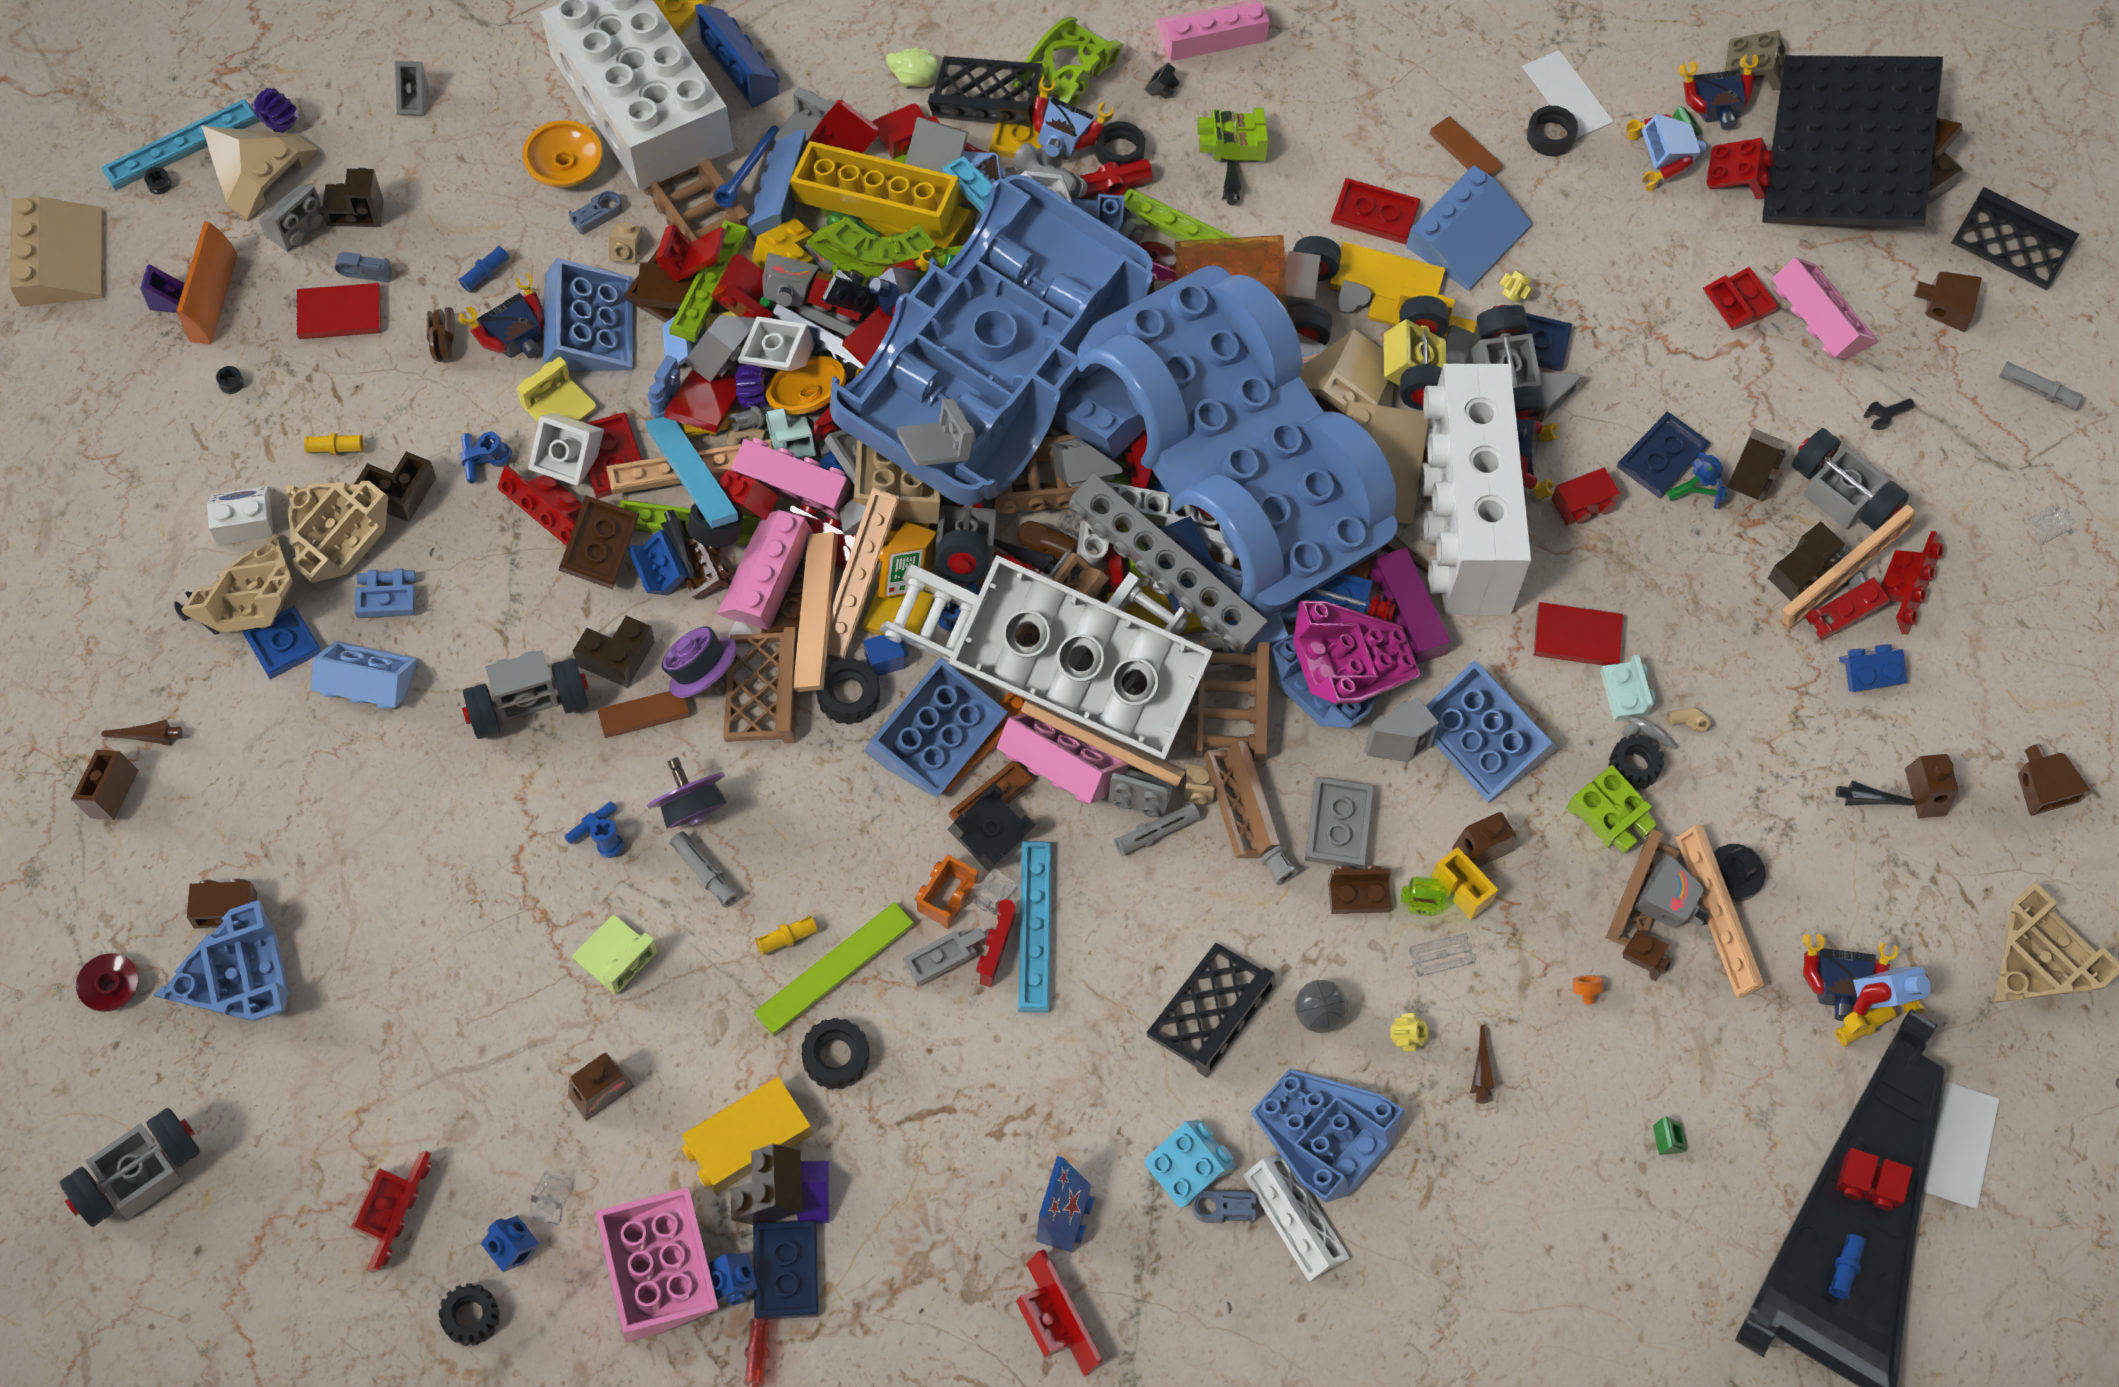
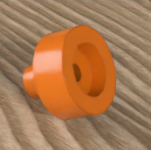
(1588, 987)

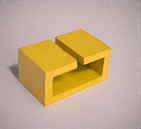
(1465, 880)

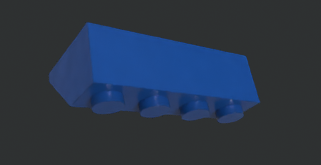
(736, 55)

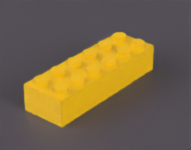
(875, 188)

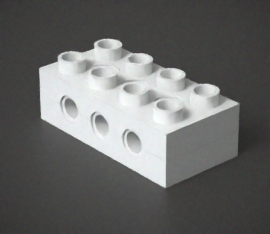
(638, 85)
(1474, 491)
(1073, 621)

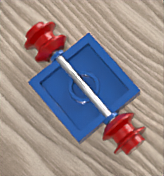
(1353, 594)

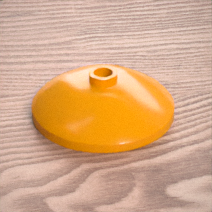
(562, 144)
(806, 387)

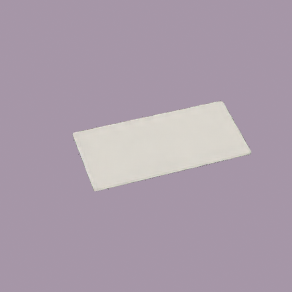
(1566, 89)
(1961, 1145)

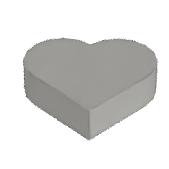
(1352, 296)

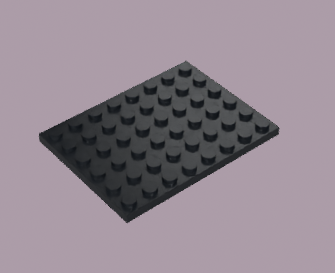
(1854, 140)

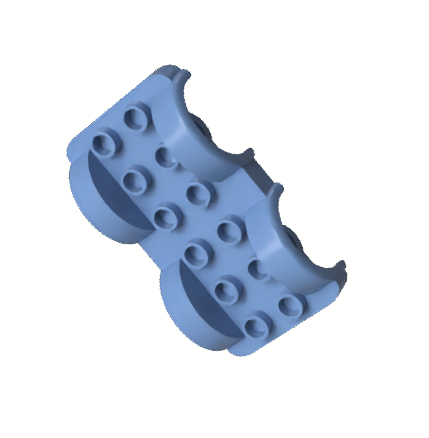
(995, 337)
(1244, 437)

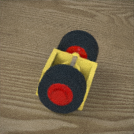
(1415, 348)

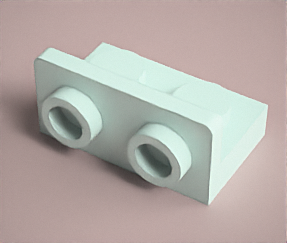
(1628, 689)

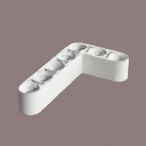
(1139, 499)

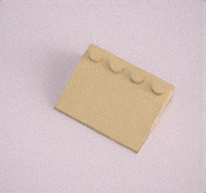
(55, 251)
(1402, 441)
(918, 500)

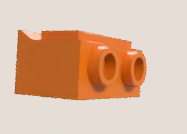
(939, 875)

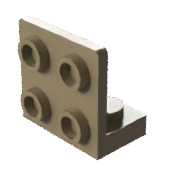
(1770, 52)

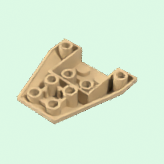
(1349, 372)

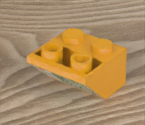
(907, 547)

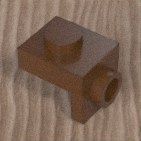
(1648, 954)

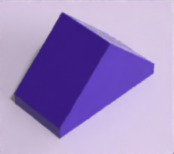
(161, 290)
(815, 1191)

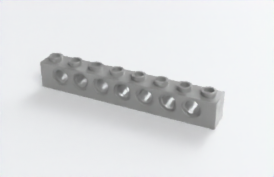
(1097, 493)

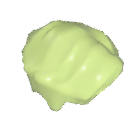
(913, 67)

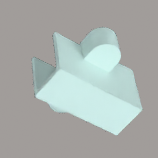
(790, 433)

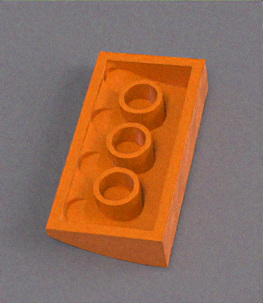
(206, 284)

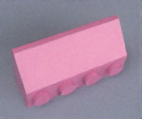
(1214, 29)
(1823, 309)
(792, 477)
(766, 569)
(1060, 758)

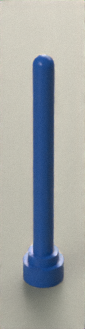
(727, 193)

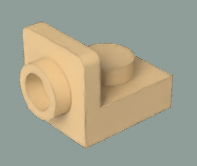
(1198, 785)

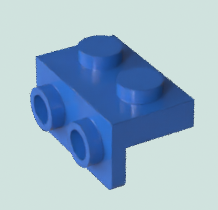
(658, 564)
(1874, 668)

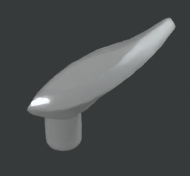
(1648, 729)

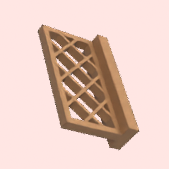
(787, 697)

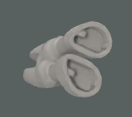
(1030, 159)

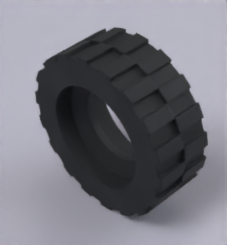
(855, 711)
(835, 1030)

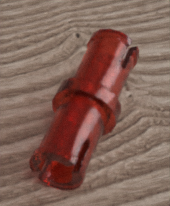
(757, 1352)

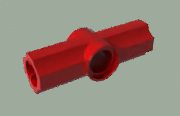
(1115, 179)

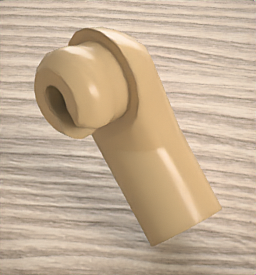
(749, 433)
(1691, 717)

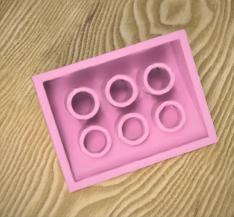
(656, 1263)

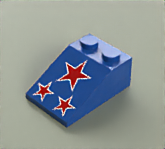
(1064, 1207)

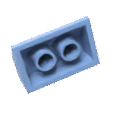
(363, 674)

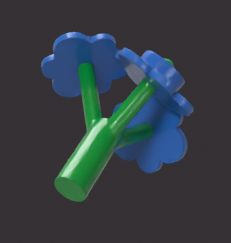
(1706, 471)

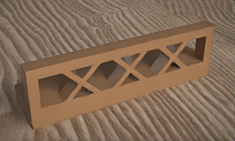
(1088, 582)
(1248, 800)
(1635, 885)

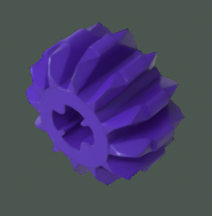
(275, 110)
(751, 385)

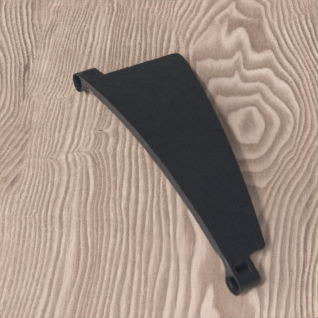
(1865, 1332)

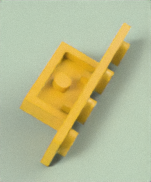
(1387, 310)

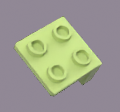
(615, 954)

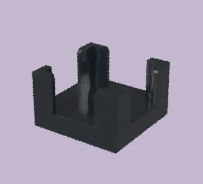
(990, 828)

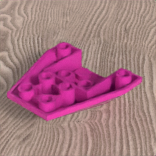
(1350, 653)

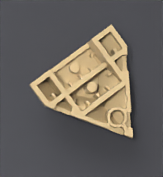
(251, 162)
(334, 526)
(246, 593)
(2046, 954)

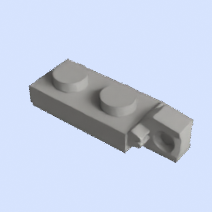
(943, 955)

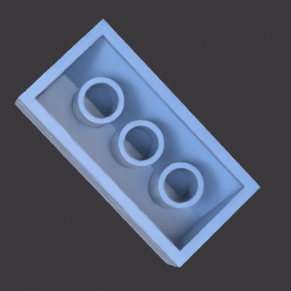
(775, 201)

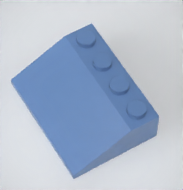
(1469, 228)
(587, 318)
(1100, 413)
(935, 729)
(1487, 732)

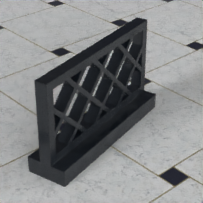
(982, 106)
(2020, 219)
(1236, 1016)

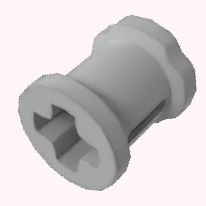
(1279, 865)

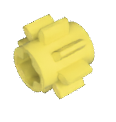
(1516, 286)
(1409, 1032)

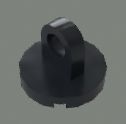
(1741, 871)

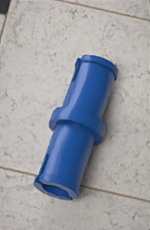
(483, 269)
(1847, 1266)

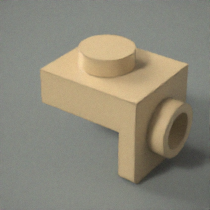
(624, 242)

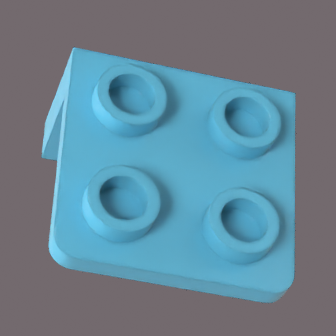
(1189, 1162)

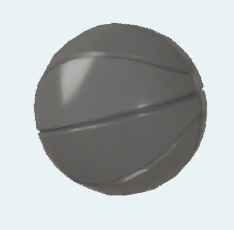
(1321, 1006)

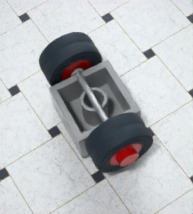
(1310, 261)
(1503, 344)
(1846, 483)
(965, 539)
(523, 688)
(131, 1170)

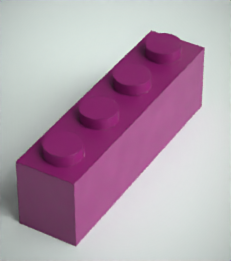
(1413, 608)

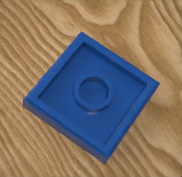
(283, 643)

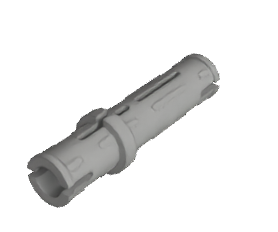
(2041, 385)
(1126, 842)
(710, 877)

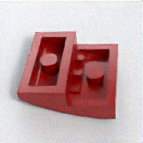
(1740, 298)

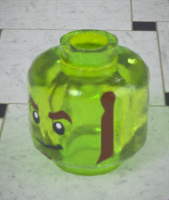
(1423, 896)

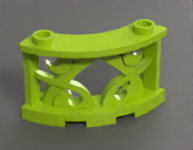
(1068, 35)
(849, 243)

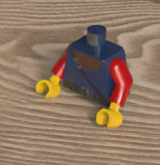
(1719, 94)
(898, 280)
(511, 325)
(1528, 444)
(1832, 972)

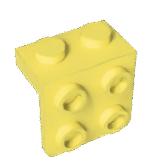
(554, 392)

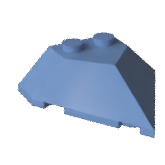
(234, 969)

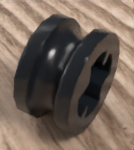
(160, 187)
(233, 387)

